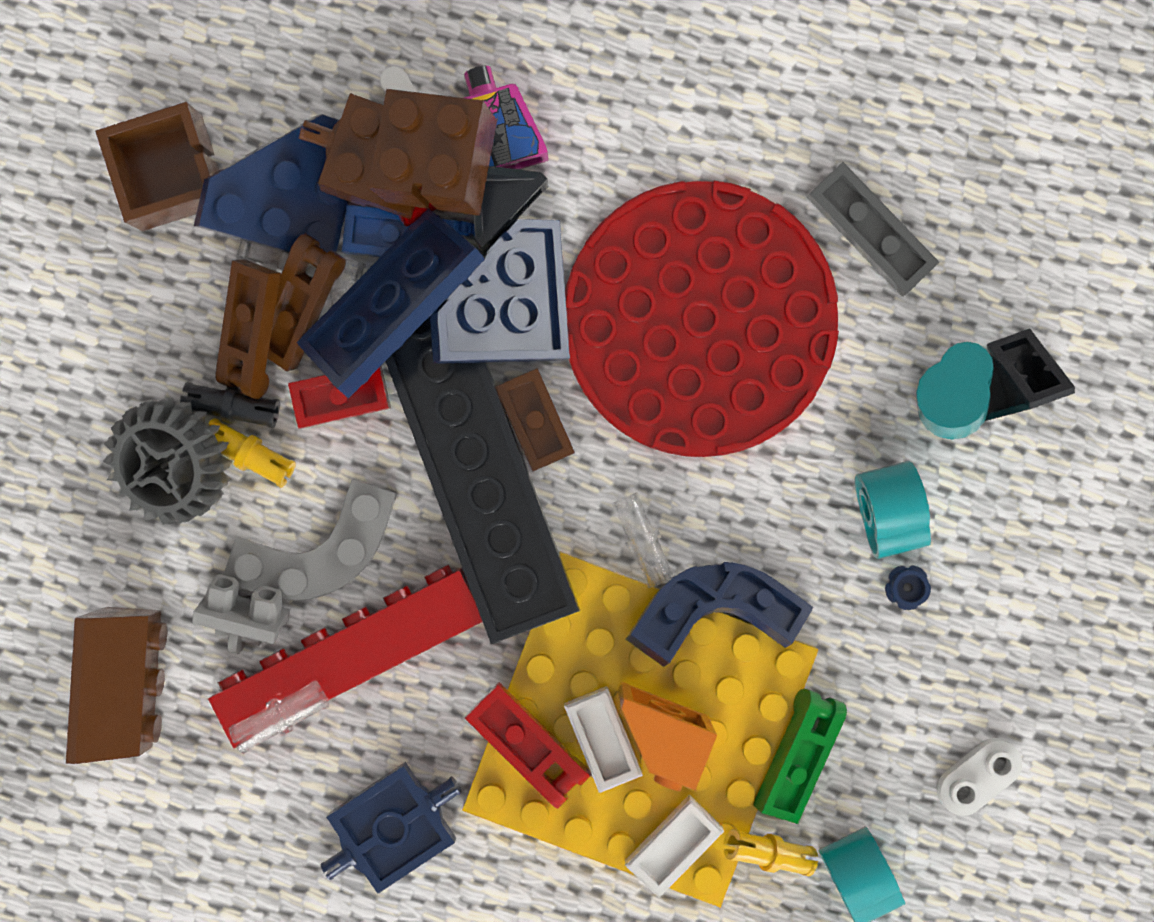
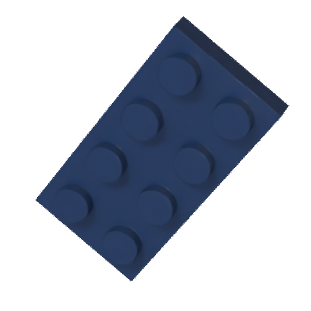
(390, 302)

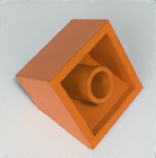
(669, 737)

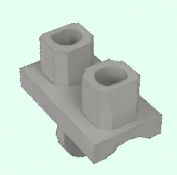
(240, 617)

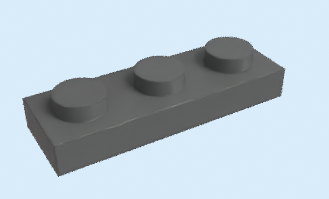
(872, 229)

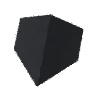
(504, 200)
(1023, 375)

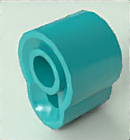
(956, 391)
(893, 509)
(862, 876)

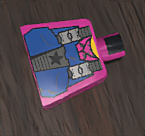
(516, 136)

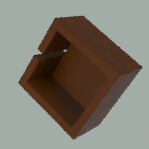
(433, 145)
(158, 164)

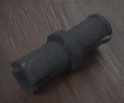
(231, 405)

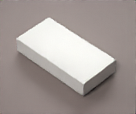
(603, 739)
(674, 846)

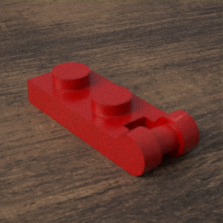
(526, 744)

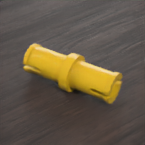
(252, 455)
(770, 853)

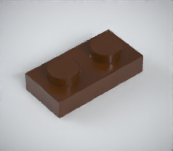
(535, 419)

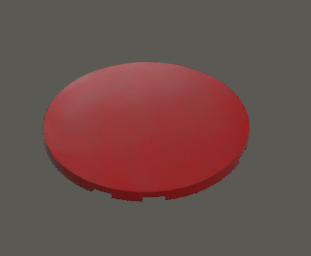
(701, 318)

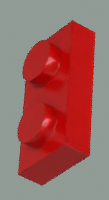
(320, 402)

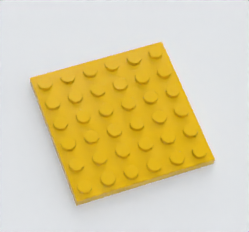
(719, 670)

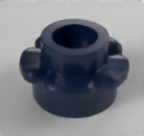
(908, 599)

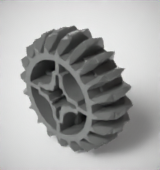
(145, 441)

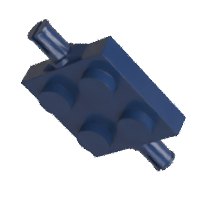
(391, 828)

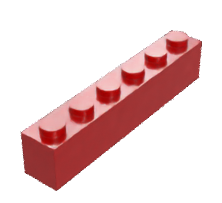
(357, 651)

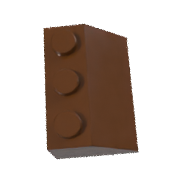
(115, 684)

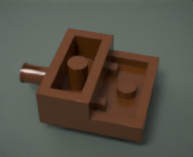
(351, 154)

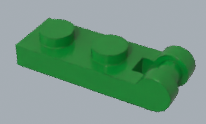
(800, 756)

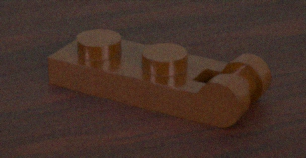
(301, 298)
(247, 328)

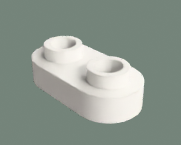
(978, 773)

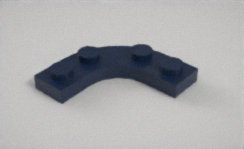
(720, 589)

